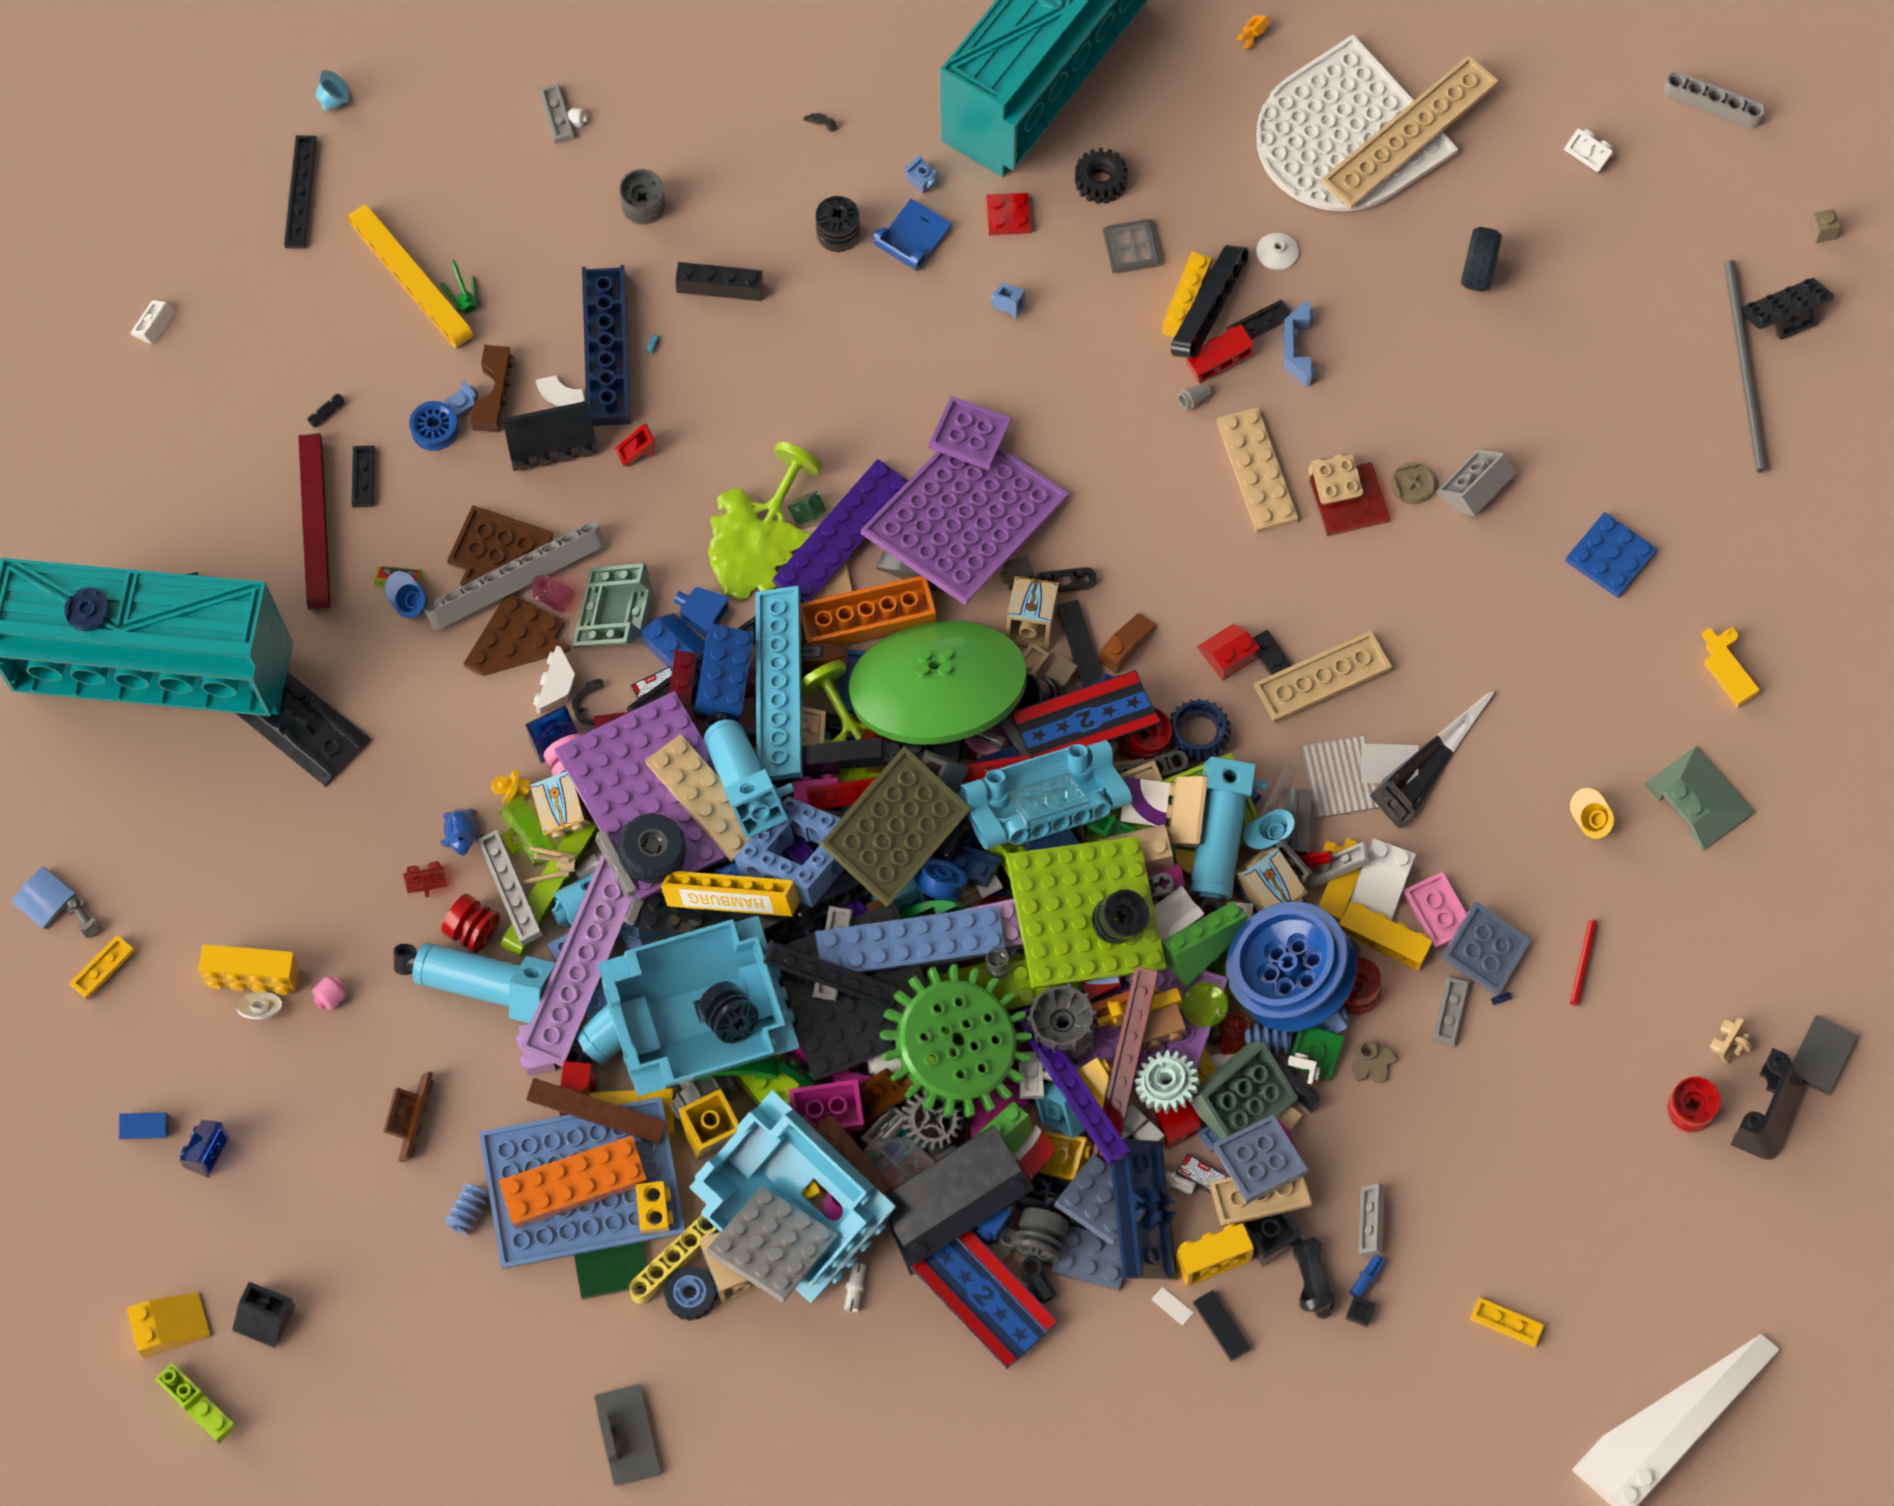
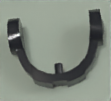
(591, 687)

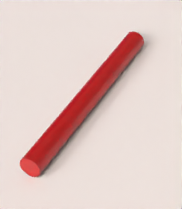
(1583, 962)

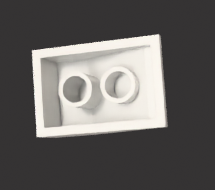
(1384, 878)

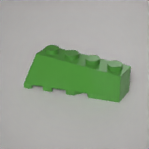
(1202, 942)
(1013, 1125)

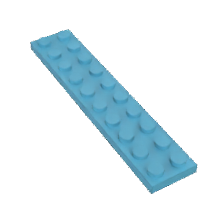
(779, 682)

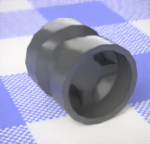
(998, 963)

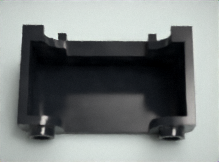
(1765, 1133)

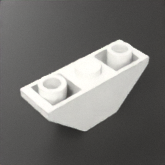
(556, 682)

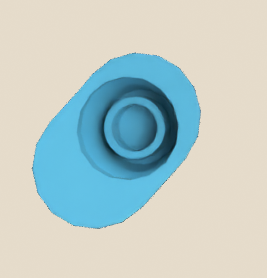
(331, 90)
(1269, 829)

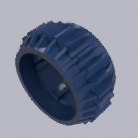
(1209, 711)

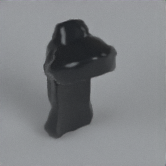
(1317, 1292)

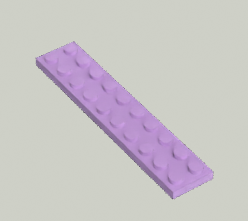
(577, 968)

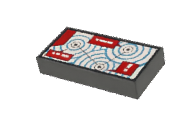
(646, 684)
(1199, 1172)

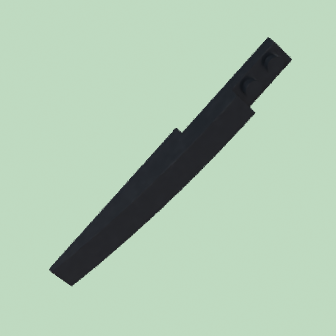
(849, 754)

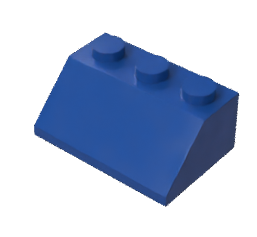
(670, 634)

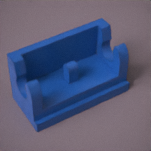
(143, 1125)

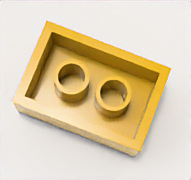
(1214, 1254)

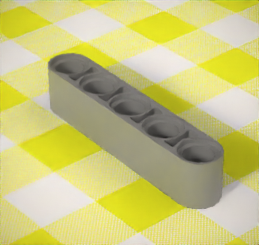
(1724, 100)

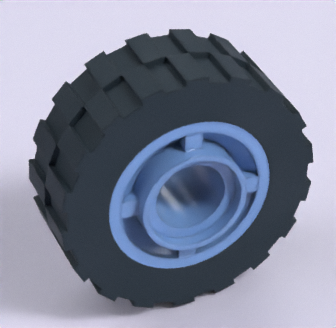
(690, 1279)

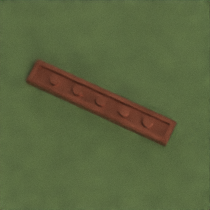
(595, 1110)

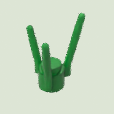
(467, 302)

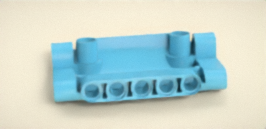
(999, 822)

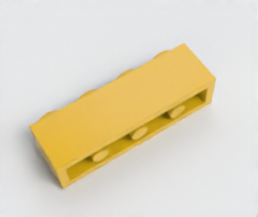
(1190, 284)
(1385, 935)

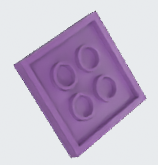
(969, 432)

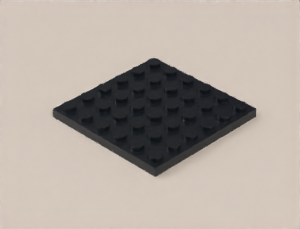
(849, 1029)

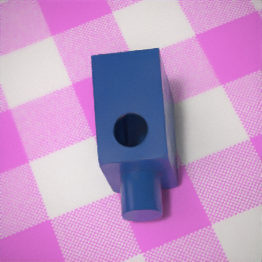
(702, 608)

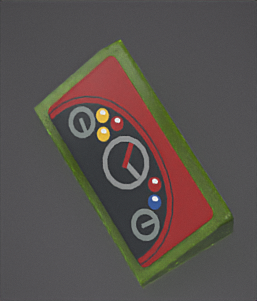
(384, 572)

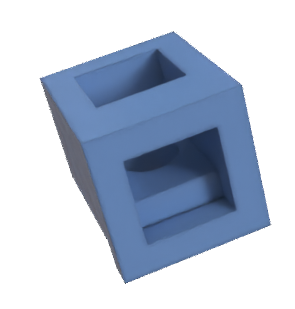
(921, 175)
(1008, 299)

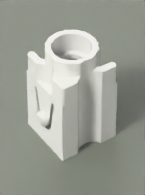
(1176, 913)

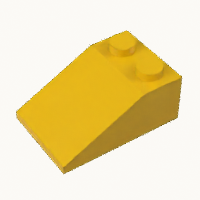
(167, 1323)

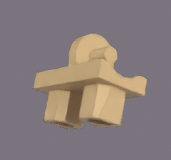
(1735, 1041)

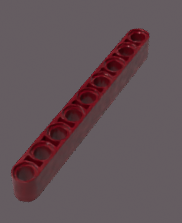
(314, 521)

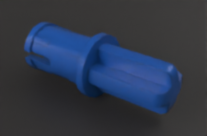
(1367, 1277)

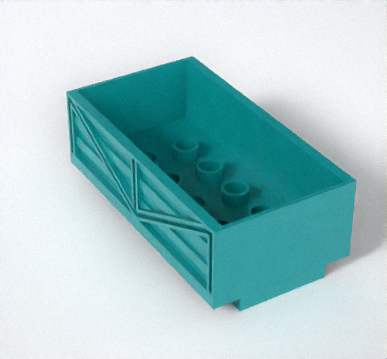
(1022, 71)
(163, 644)

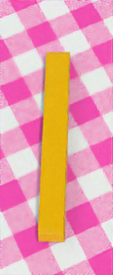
(410, 276)

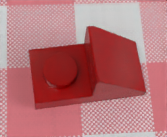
(636, 445)

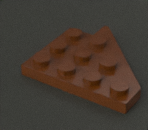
(492, 541)
(515, 637)

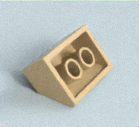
(1186, 811)
(1154, 846)

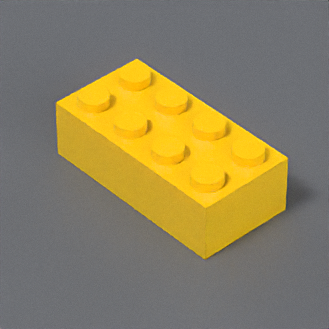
(248, 969)

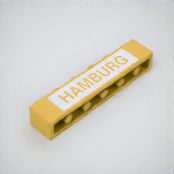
(731, 893)

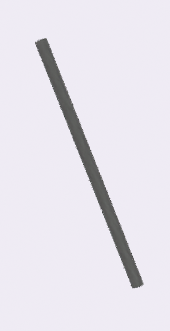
(1745, 365)

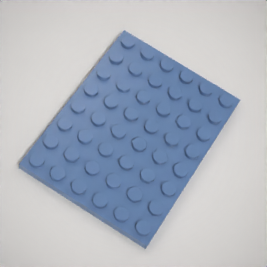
(589, 1227)

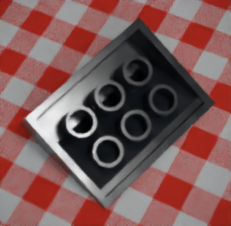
(550, 436)

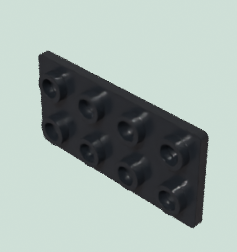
(1789, 309)

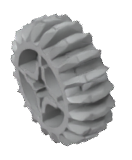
(922, 1124)

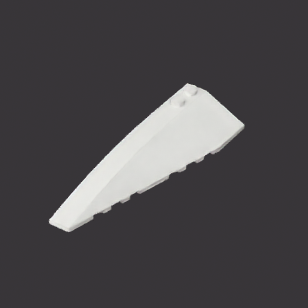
(1647, 1446)

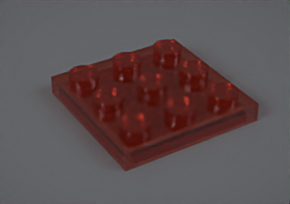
(1355, 512)

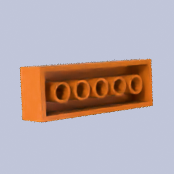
(867, 612)
(573, 1182)

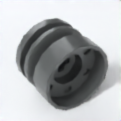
(642, 196)
(1040, 1235)

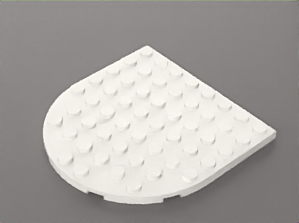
(1329, 113)

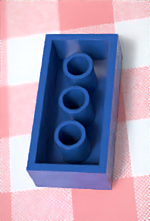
(724, 671)

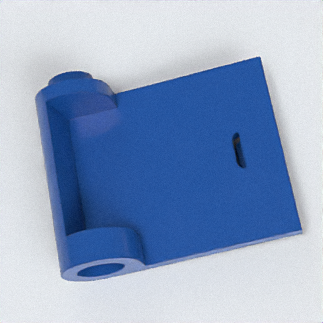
(912, 234)

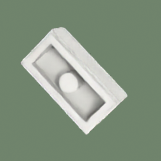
(153, 321)

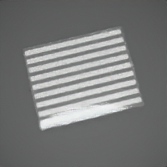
(1335, 775)

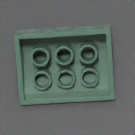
(1243, 1091)

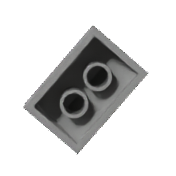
(1477, 481)

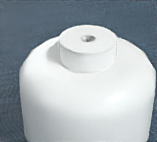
(578, 117)

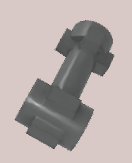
(90, 926)

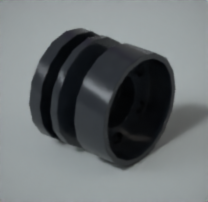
(837, 223)
(1039, 690)
(1130, 910)
(728, 1012)

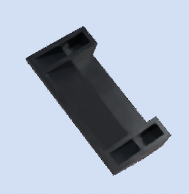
(957, 1193)

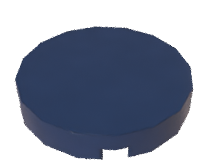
(87, 609)

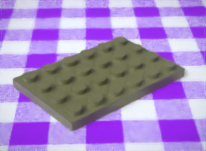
(895, 826)

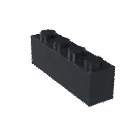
(719, 281)

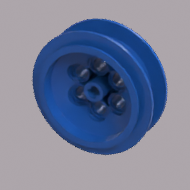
(1283, 932)

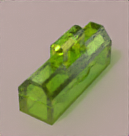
(527, 828)

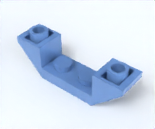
(1298, 366)

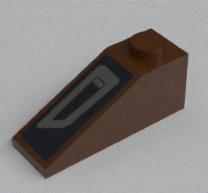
(818, 654)

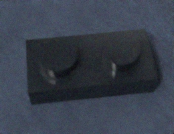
(1270, 653)

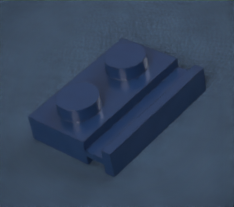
(977, 865)

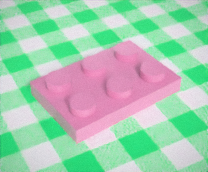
(1435, 908)

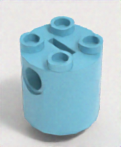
(569, 901)

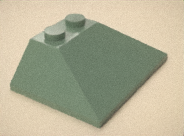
(614, 606)
(1700, 797)

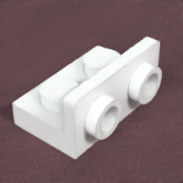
(1588, 150)

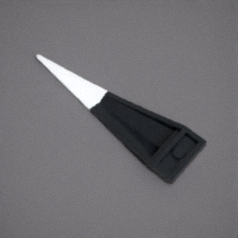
(1403, 800)

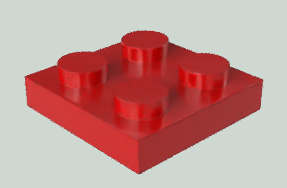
(1008, 213)

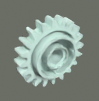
(1170, 1095)

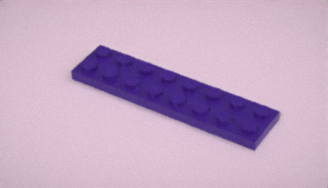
(839, 533)

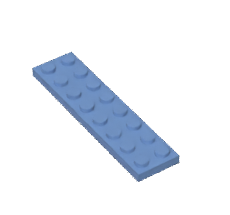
(913, 940)

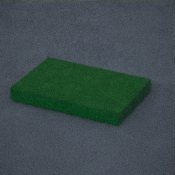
(609, 1269)

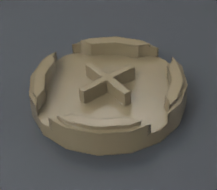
(1412, 483)

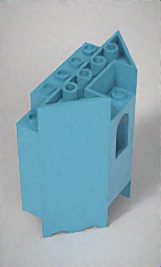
(654, 1010)
(784, 1155)

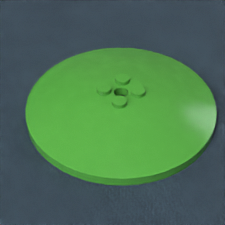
(971, 690)

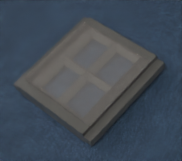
(1132, 246)

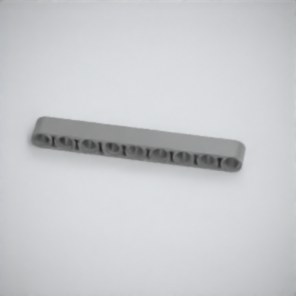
(514, 575)

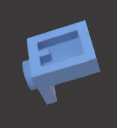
(463, 400)
(1337, 1022)

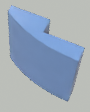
(43, 897)

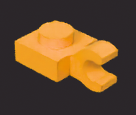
(1255, 27)

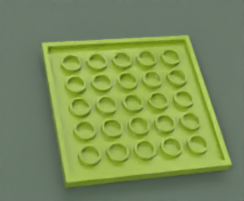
(1055, 905)

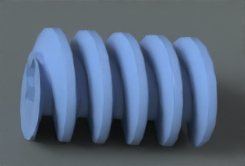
(1271, 1038)
(465, 1208)

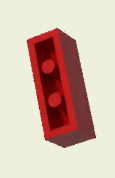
(1221, 353)

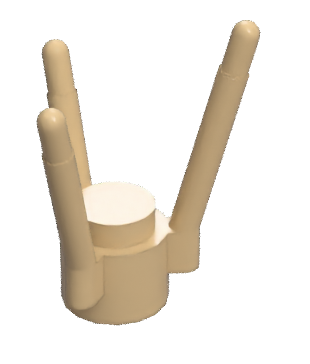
(563, 860)

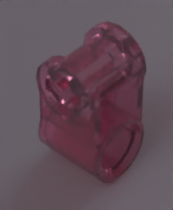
(552, 593)

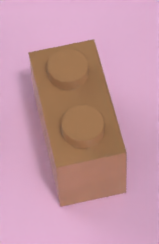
(1164, 1026)

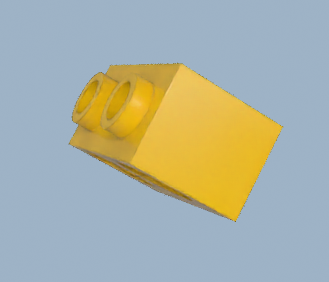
(648, 1208)

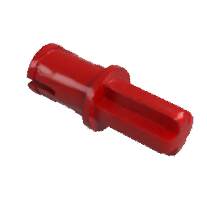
(1314, 859)

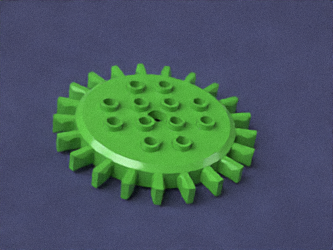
(941, 1078)

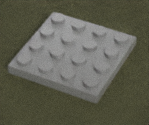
(772, 1244)

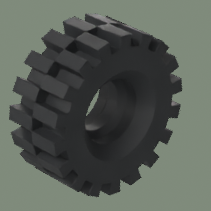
(1101, 162)

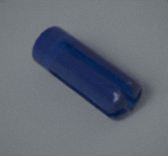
(1501, 998)

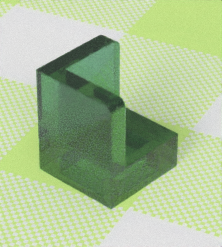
(807, 508)

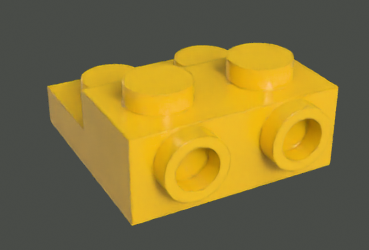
(1068, 1157)

